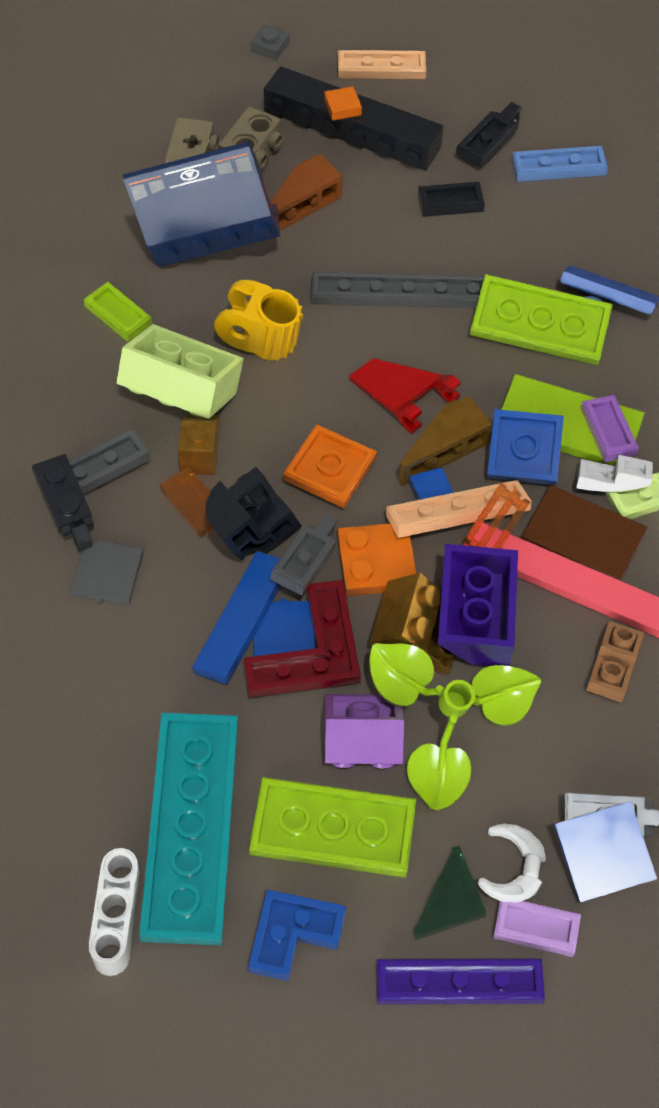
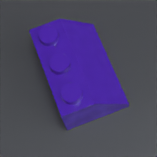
(479, 604)

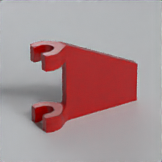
(400, 385)

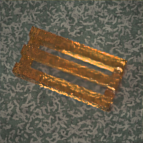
(511, 499)

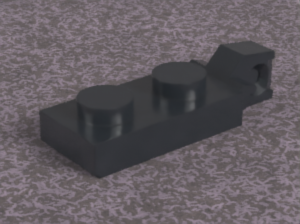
(489, 135)
(65, 499)

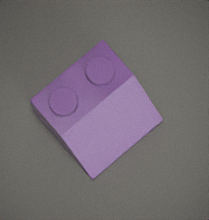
(363, 731)

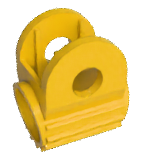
(268, 328)

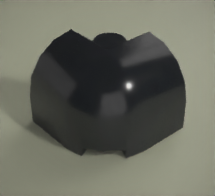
(250, 515)

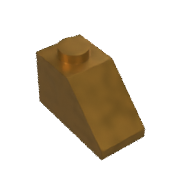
(199, 444)

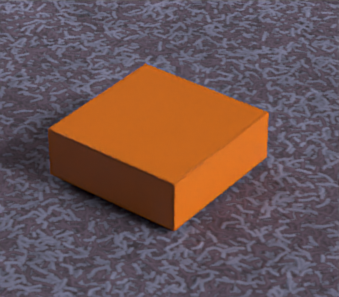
(342, 103)

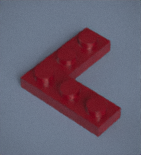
(326, 666)

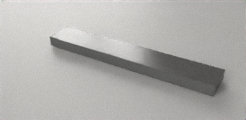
(396, 289)

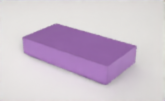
(609, 428)

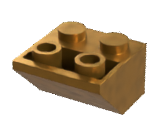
(412, 617)

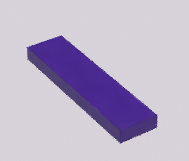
(460, 981)

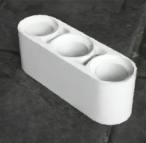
(117, 930)

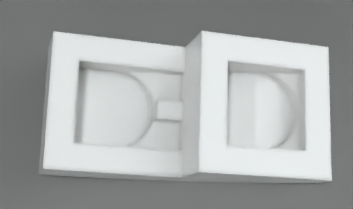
(624, 476)

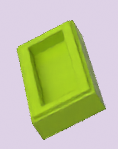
(118, 311)

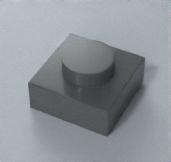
(270, 42)

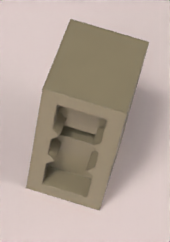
(260, 130)

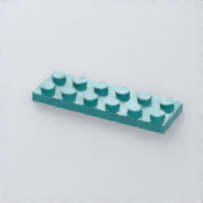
(190, 830)

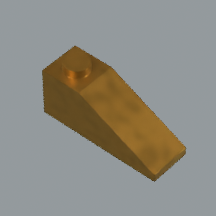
(450, 436)

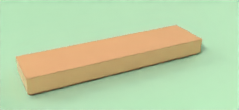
(448, 509)

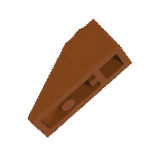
(307, 190)

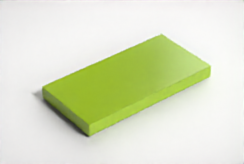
(541, 319)
(543, 398)
(333, 827)

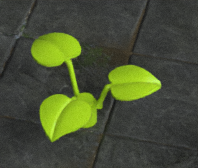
(505, 695)

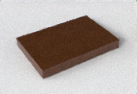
(585, 532)

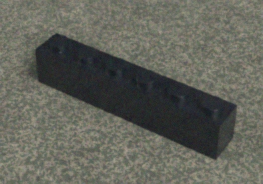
(378, 129)

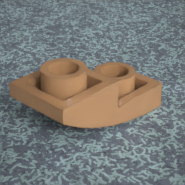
(615, 661)

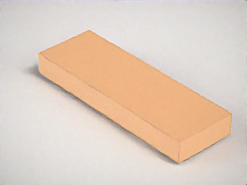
(381, 64)

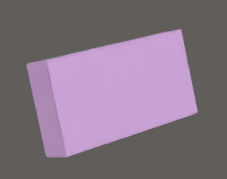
(537, 927)

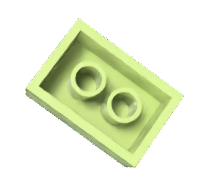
(179, 371)

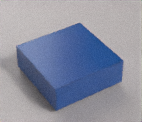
(430, 484)

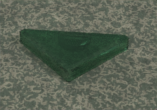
(452, 900)

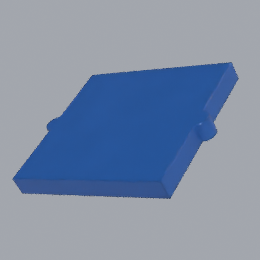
(285, 628)

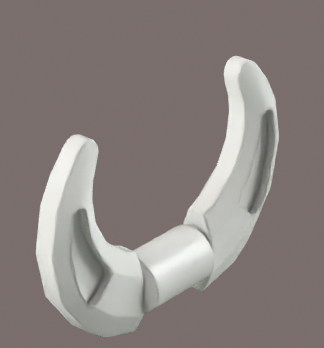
(526, 884)

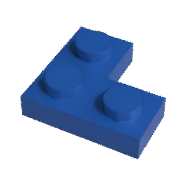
(286, 922)

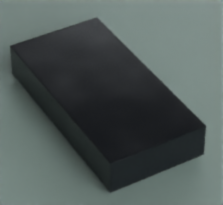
(451, 199)

